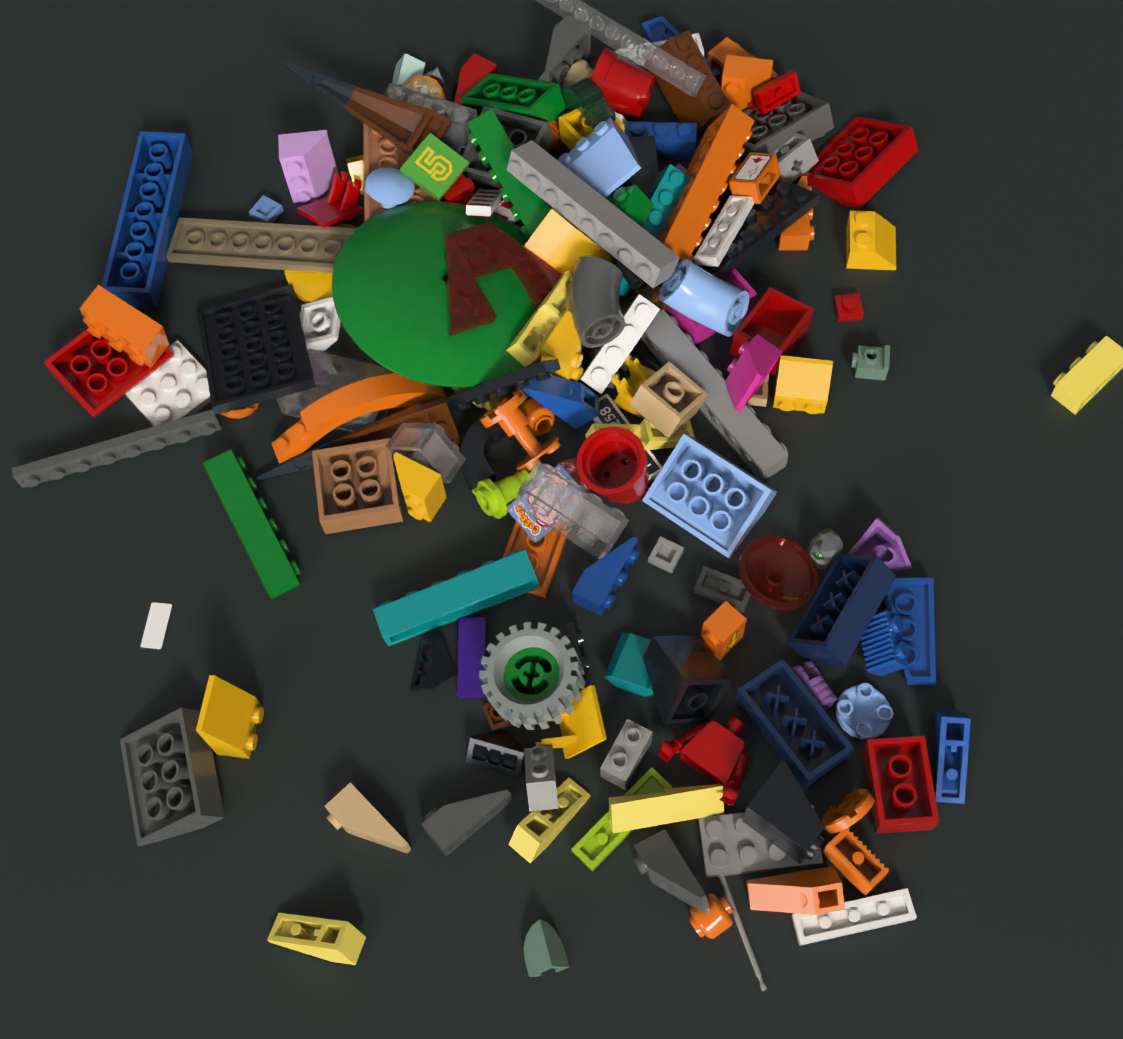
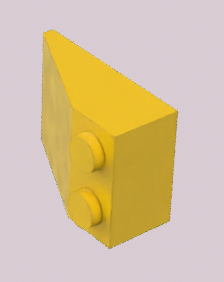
(229, 719)

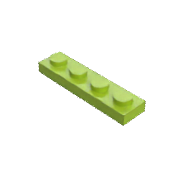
(600, 839)

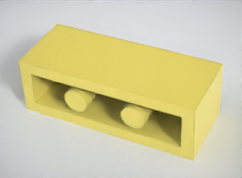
(1088, 374)

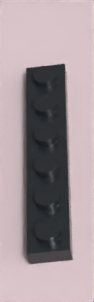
(502, 385)

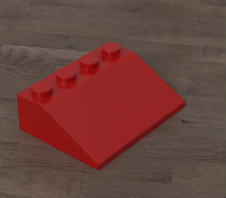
(861, 160)
(97, 372)

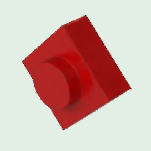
(848, 307)

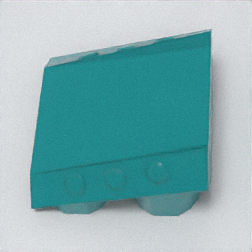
(628, 667)

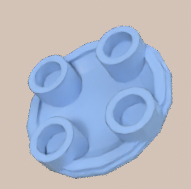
(389, 187)
(863, 711)

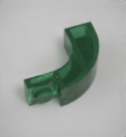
(589, 100)

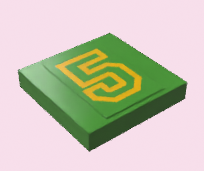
(434, 166)

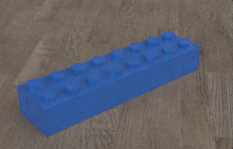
(148, 218)

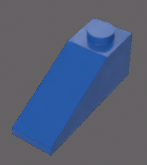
(950, 755)

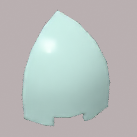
(406, 69)

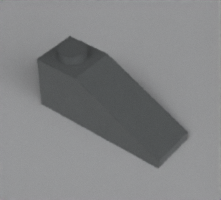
(460, 820)
(668, 870)

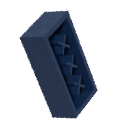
(842, 609)
(794, 723)

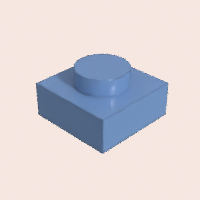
(266, 210)

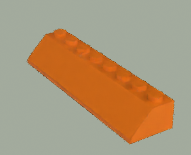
(708, 174)

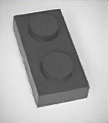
(722, 588)

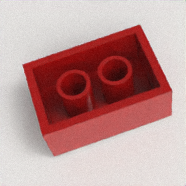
(901, 784)

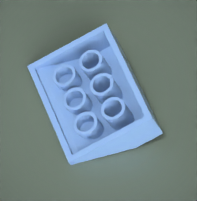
(602, 158)
(709, 495)

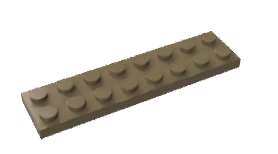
(257, 244)

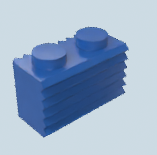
(884, 644)

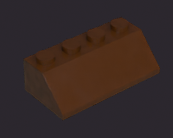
(710, 98)

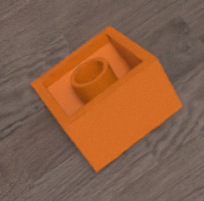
(744, 76)

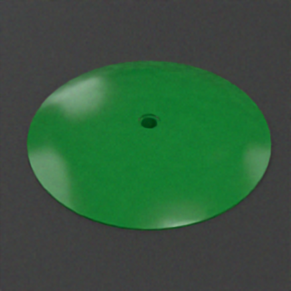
(396, 302)

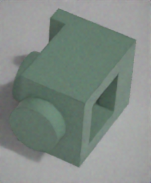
(871, 362)

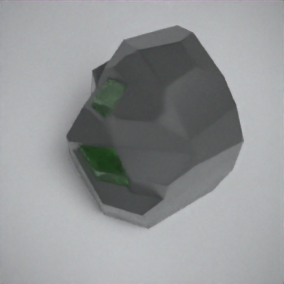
(825, 548)

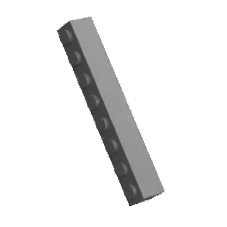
(592, 214)
(741, 429)

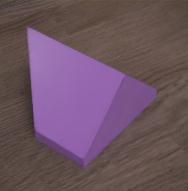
(884, 543)

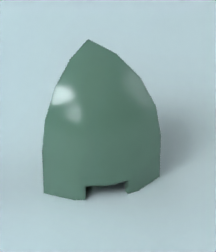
(544, 950)

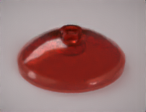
(785, 564)

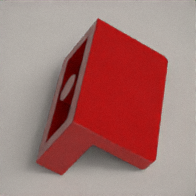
(775, 93)

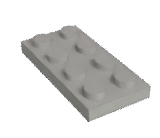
(736, 848)

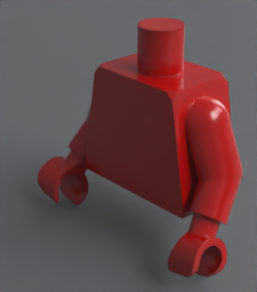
(713, 753)

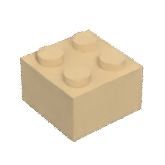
(668, 399)

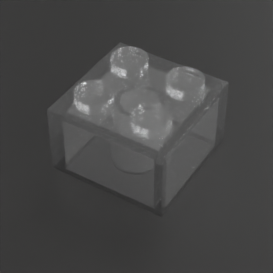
(429, 447)

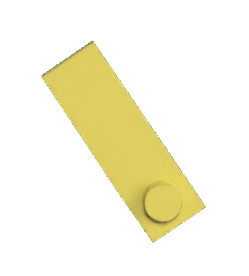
(543, 826)
(318, 937)

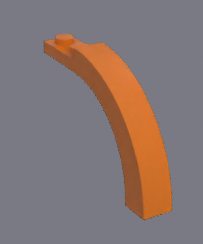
(349, 403)

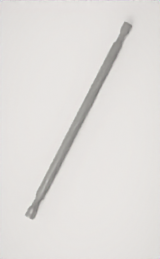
(742, 932)

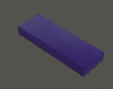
(470, 652)

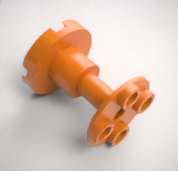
(514, 423)

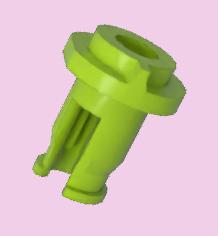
(496, 496)

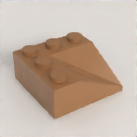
(356, 486)

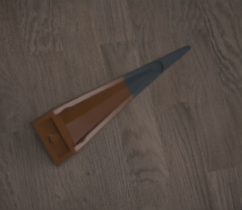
(393, 119)
(431, 412)

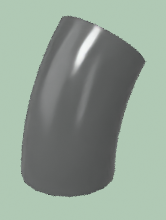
(596, 301)

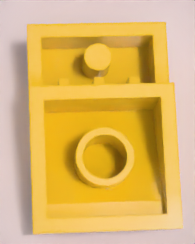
(562, 243)

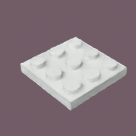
(173, 389)

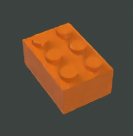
(124, 327)

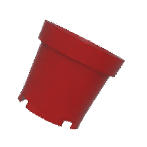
(623, 84)
(604, 454)

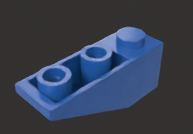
(566, 399)
(601, 579)

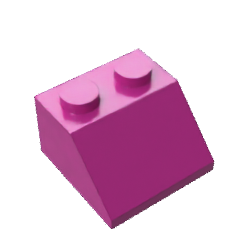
(750, 369)

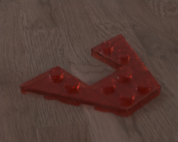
(482, 252)

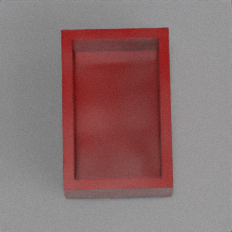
(776, 319)

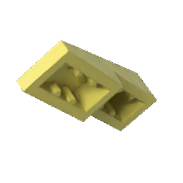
(534, 334)
(649, 434)
(664, 808)

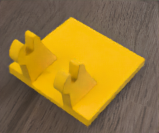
(628, 389)
(581, 728)

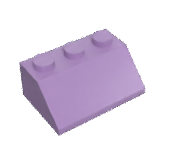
(307, 164)

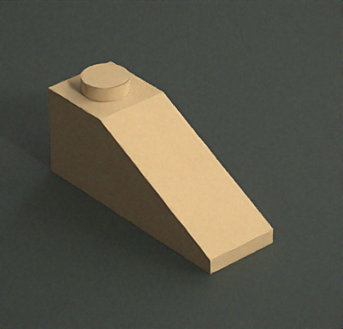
(361, 819)

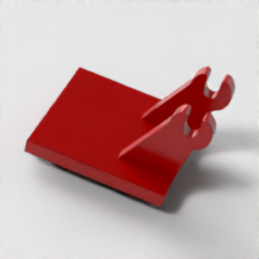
(338, 205)

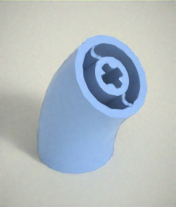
(705, 298)

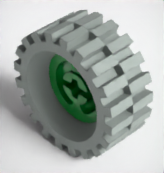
(512, 664)

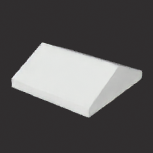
(320, 323)

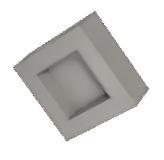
(666, 554)

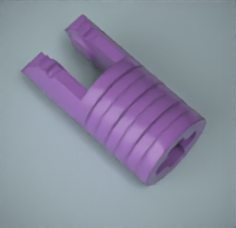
(815, 684)

